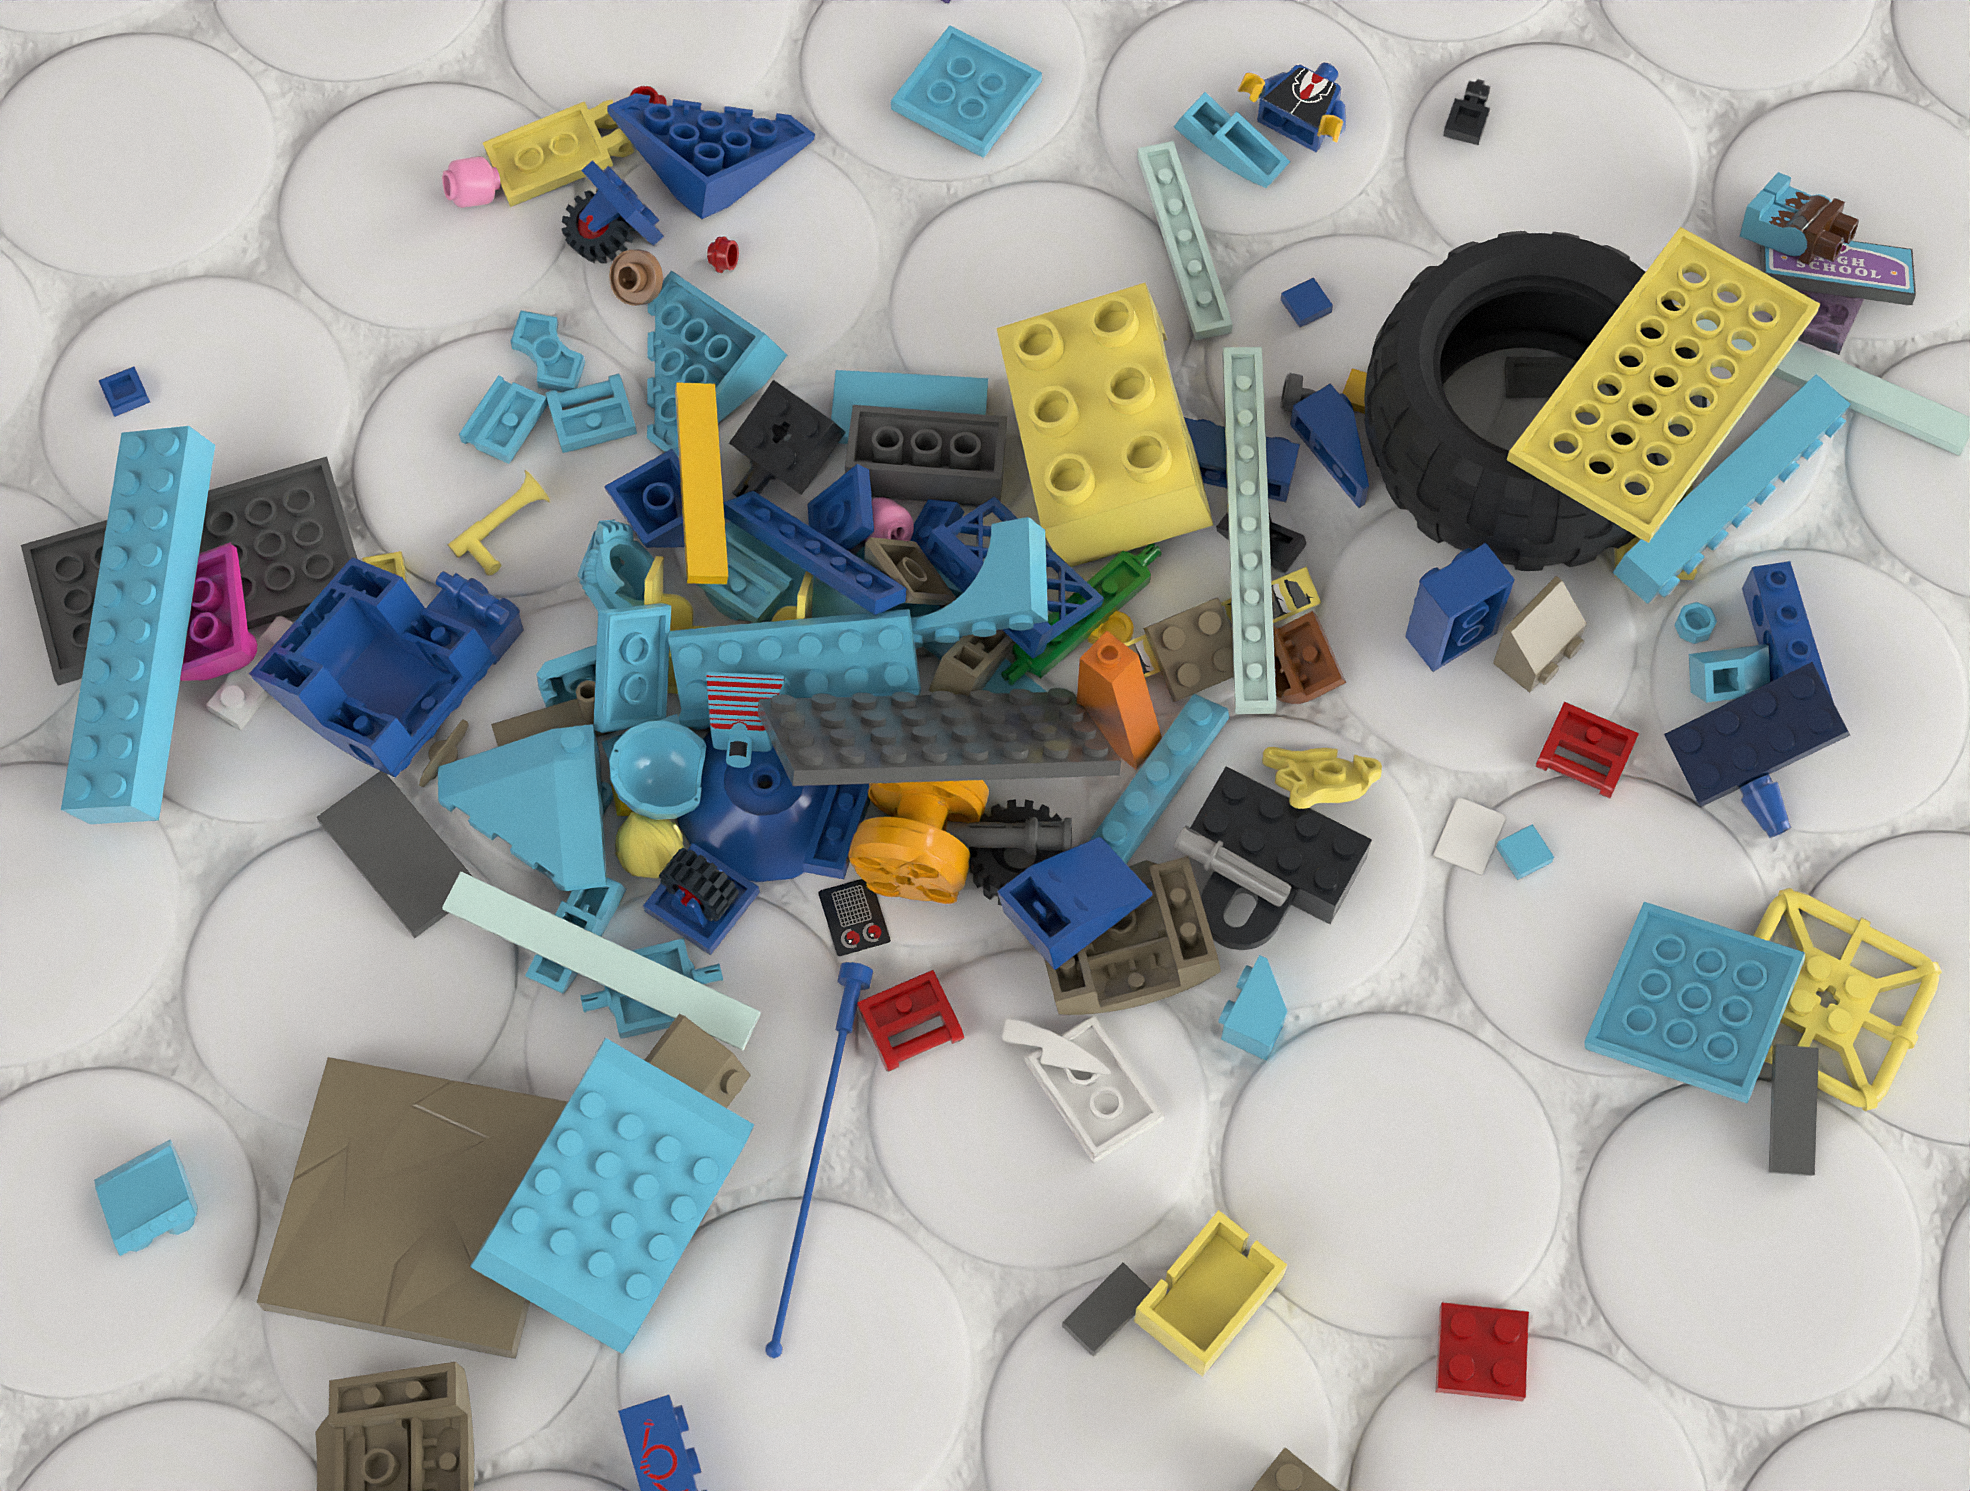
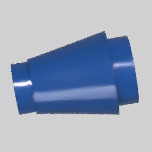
(1766, 805)

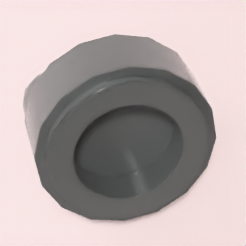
(1293, 391)

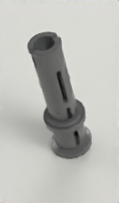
(1031, 835)

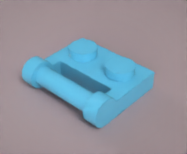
(594, 421)

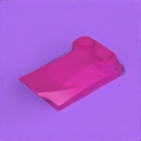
(217, 621)

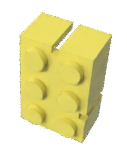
(1209, 1293)

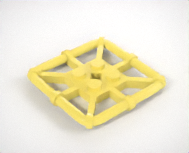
(1854, 993)

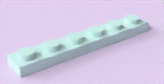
(1184, 240)

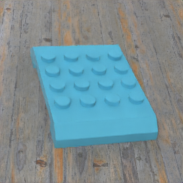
(613, 1196)

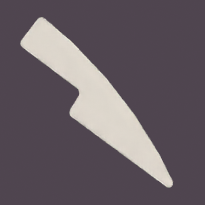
(1055, 1049)

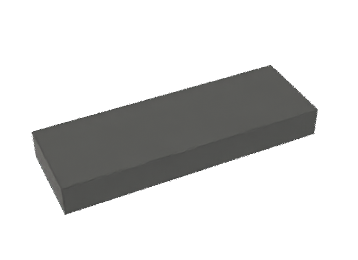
(1793, 1110)

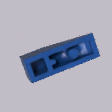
(1330, 431)

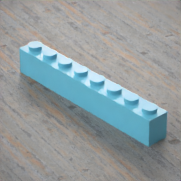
(1732, 488)

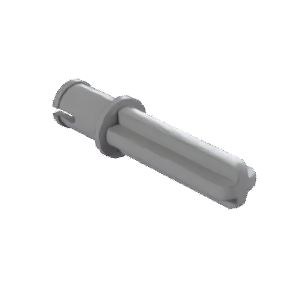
(1232, 866)

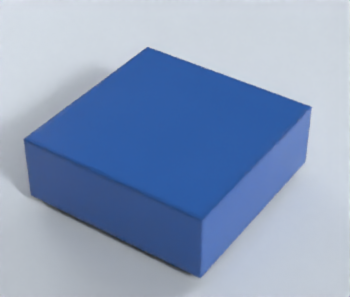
(1306, 302)
(124, 391)

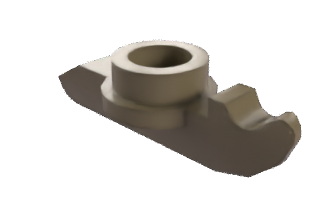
(443, 752)

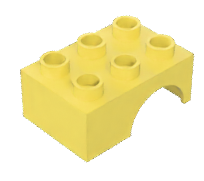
(1103, 427)

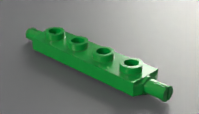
(1116, 584)

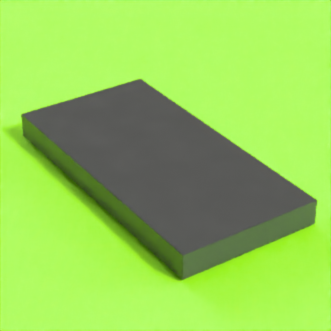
(394, 851)

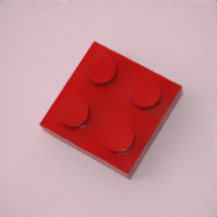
(1482, 1351)

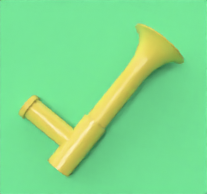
(470, 538)

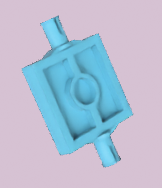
(636, 1018)

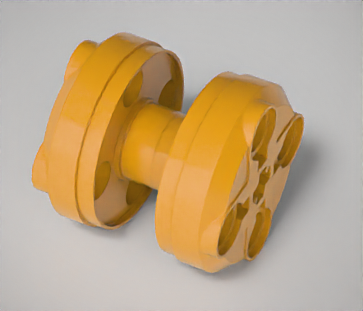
(911, 850)

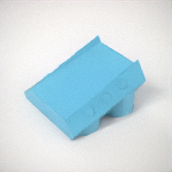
(562, 675)
(147, 1198)

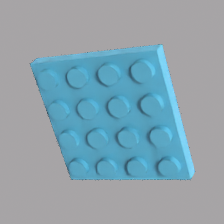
(1695, 1001)

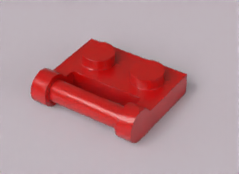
(1591, 738)
(905, 1008)

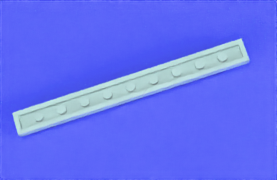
(1248, 531)

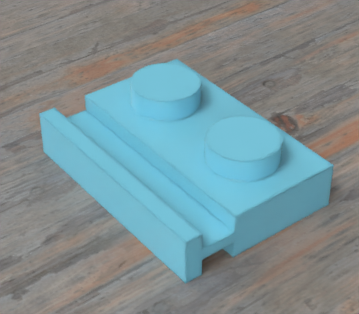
(503, 419)
(752, 583)

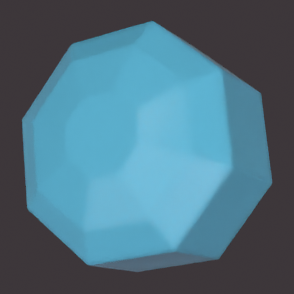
(1695, 622)

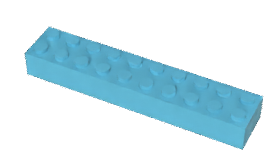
(139, 627)

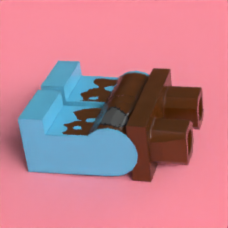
(1797, 222)

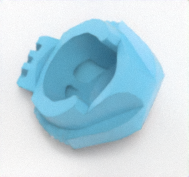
(605, 577)

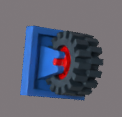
(604, 219)
(700, 897)

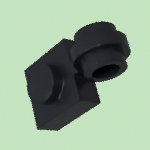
(1469, 115)

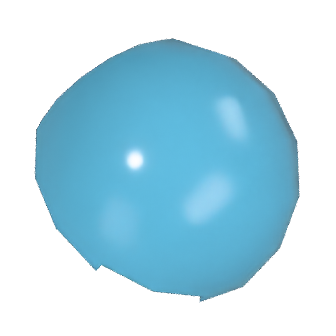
(658, 769)

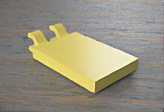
(555, 150)

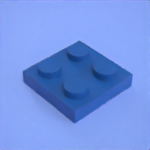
(844, 509)

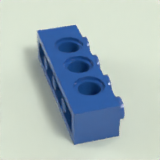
(1781, 619)

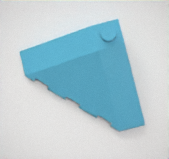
(702, 344)
(539, 799)

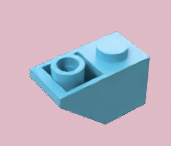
(1728, 672)
(1258, 1012)

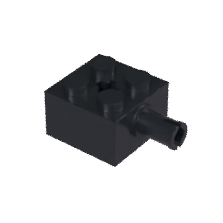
(771, 456)

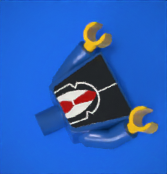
(1300, 103)

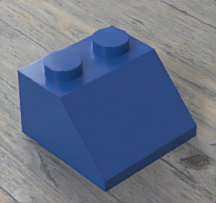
(652, 501)

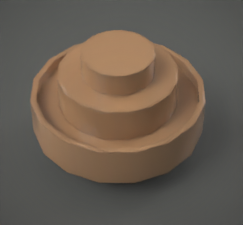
(636, 277)

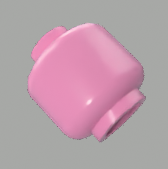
(470, 182)
(891, 520)

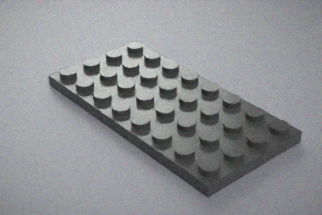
(286, 540)
(935, 737)

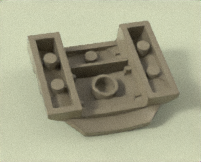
(1146, 954)
(398, 1432)

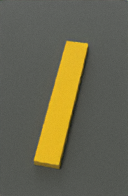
(701, 484)

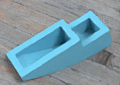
(1231, 141)
(588, 909)

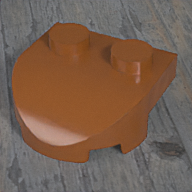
(1304, 661)

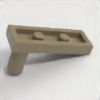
(566, 714)

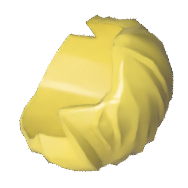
(647, 845)

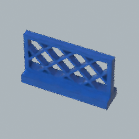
(963, 562)

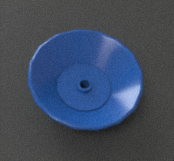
(750, 827)

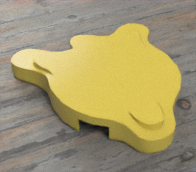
(1320, 776)

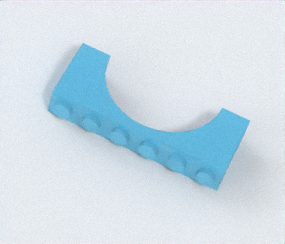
(1003, 595)

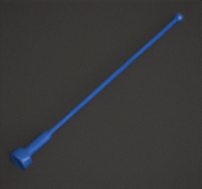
(854, 979)

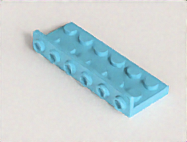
(813, 655)

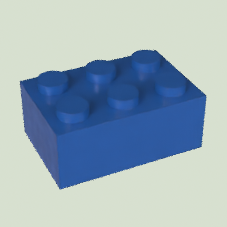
(1458, 606)

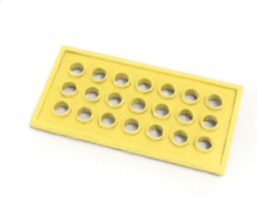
(1671, 405)

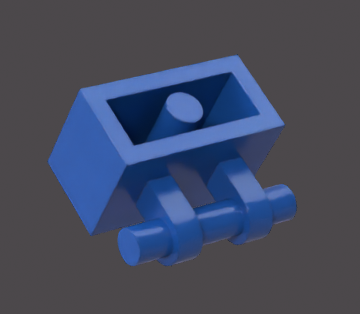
(471, 604)

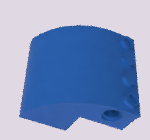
(373, 667)

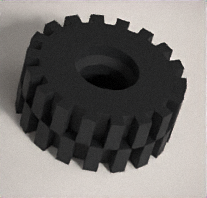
(989, 864)

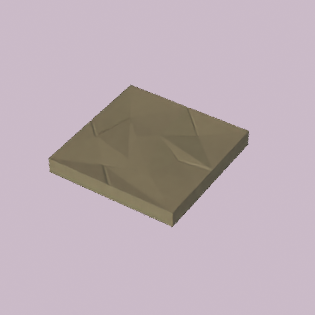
(398, 1200)

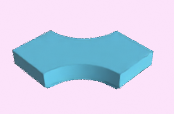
(556, 364)

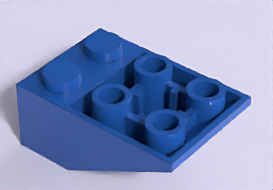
(1072, 899)

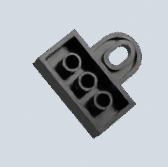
(1290, 843)

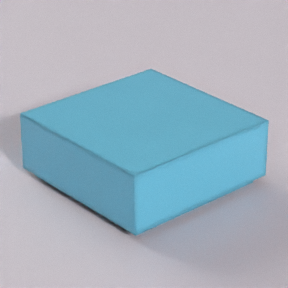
(1525, 852)

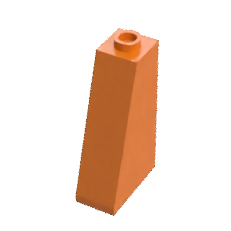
(1118, 699)

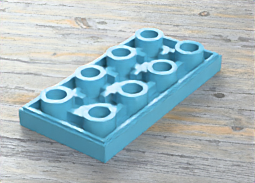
(905, 392)

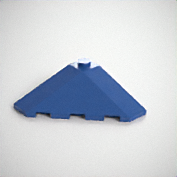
(708, 155)

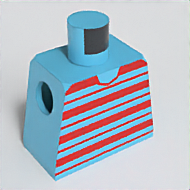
(734, 713)

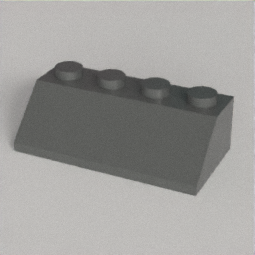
(928, 453)

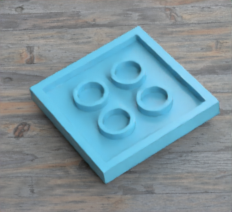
(966, 91)

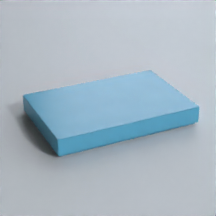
(631, 666)

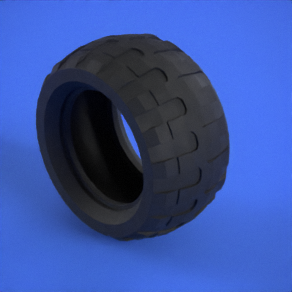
(1485, 299)

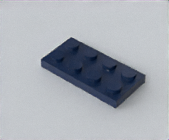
(1756, 734)

